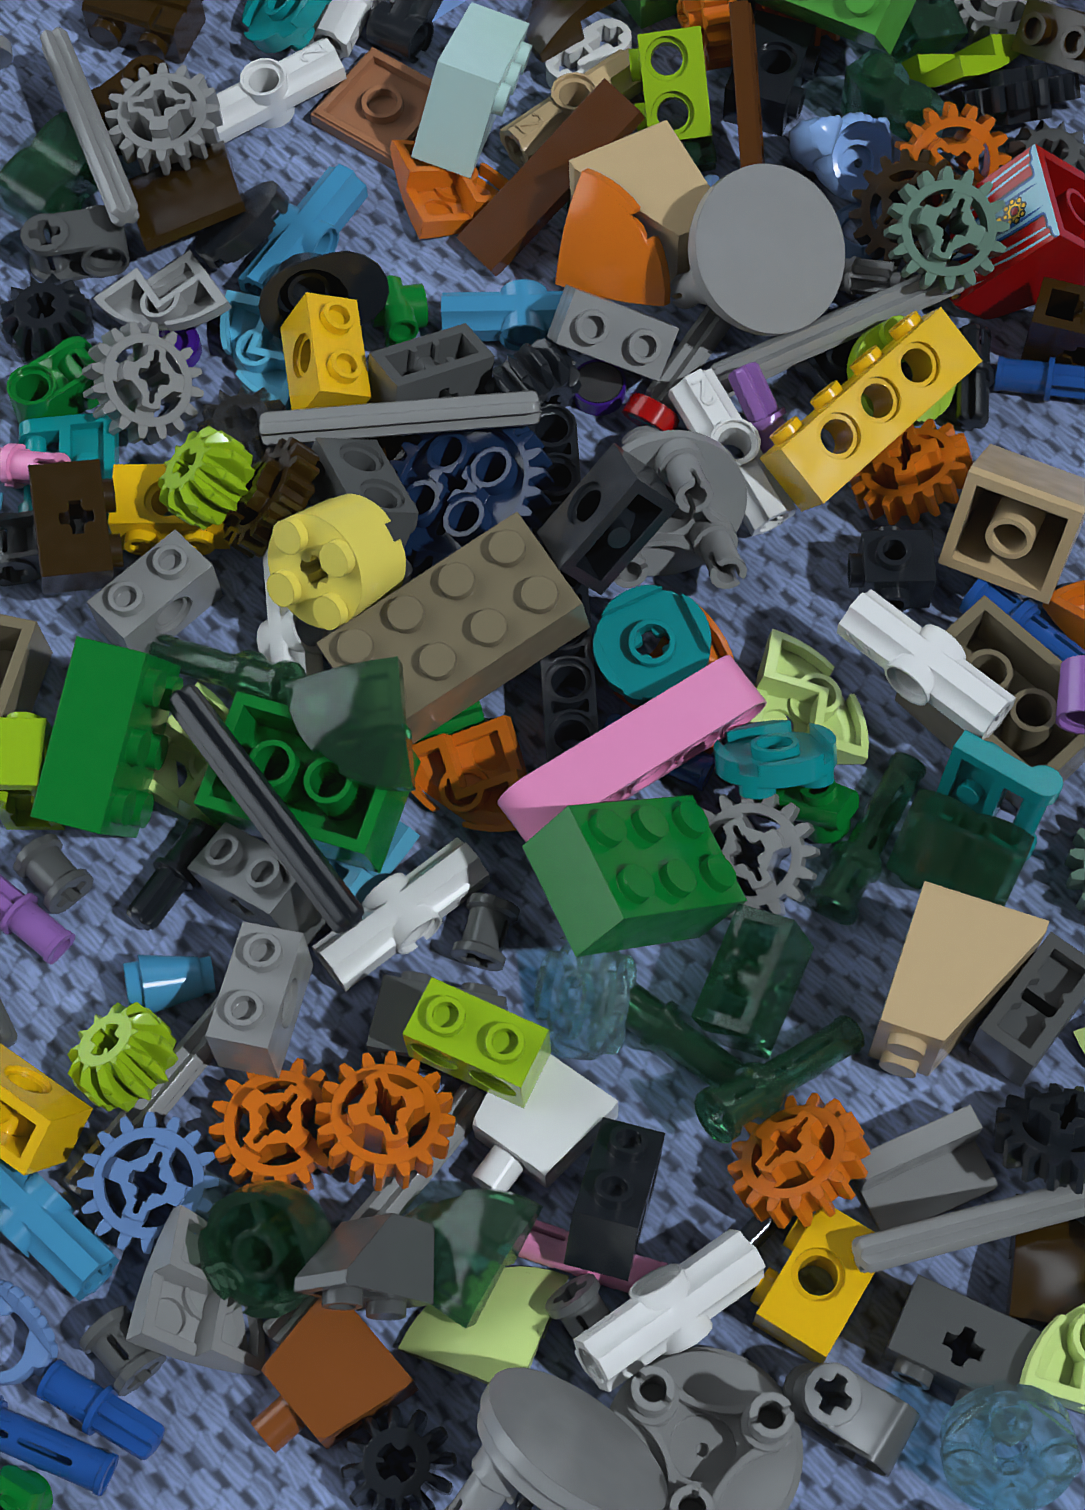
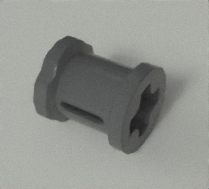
(52, 873)
(485, 931)
(578, 1304)
(102, 1341)

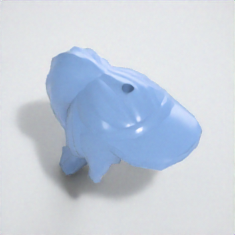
(834, 143)

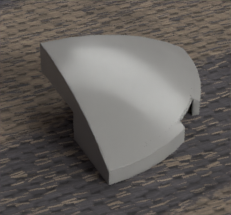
(173, 297)
(183, 1315)

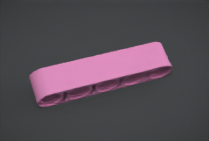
(637, 747)

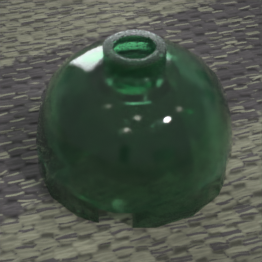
(260, 1243)

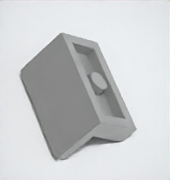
(926, 1171)

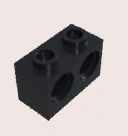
(614, 1199)

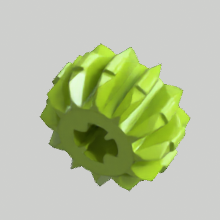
(206, 477)
(122, 1057)

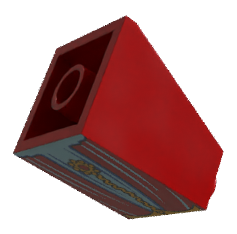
(1044, 236)

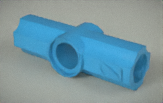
(309, 226)
(512, 316)
(45, 1228)

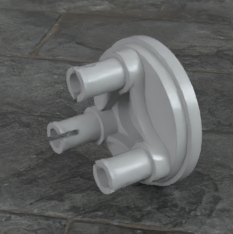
(763, 251)
(715, 1430)
(556, 1451)

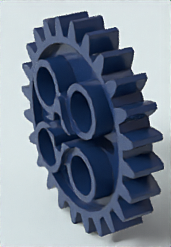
(469, 485)

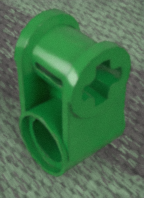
(53, 383)

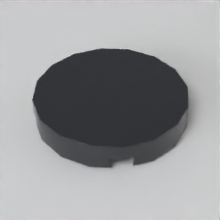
(243, 232)

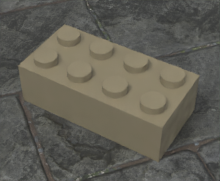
(466, 624)

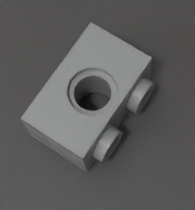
(612, 332)
(156, 595)
(260, 1000)

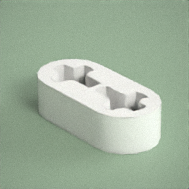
(588, 51)

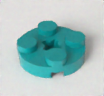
(281, 23)
(664, 614)
(774, 757)

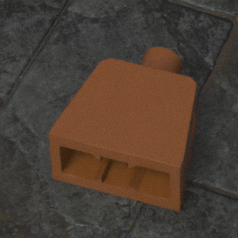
(329, 1379)

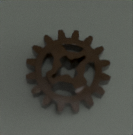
(886, 188)
(275, 492)

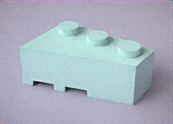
(471, 88)

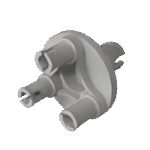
(710, 509)

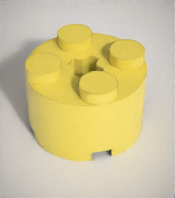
(334, 561)

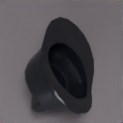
(330, 274)

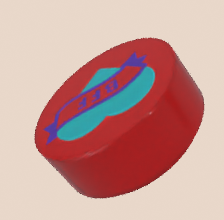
(649, 412)

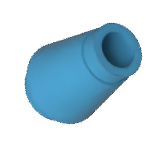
(167, 980)

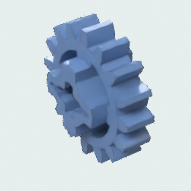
(122, 1171)

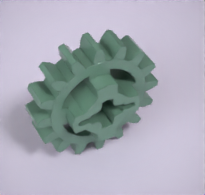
(968, 237)

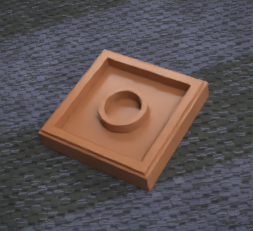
(375, 105)

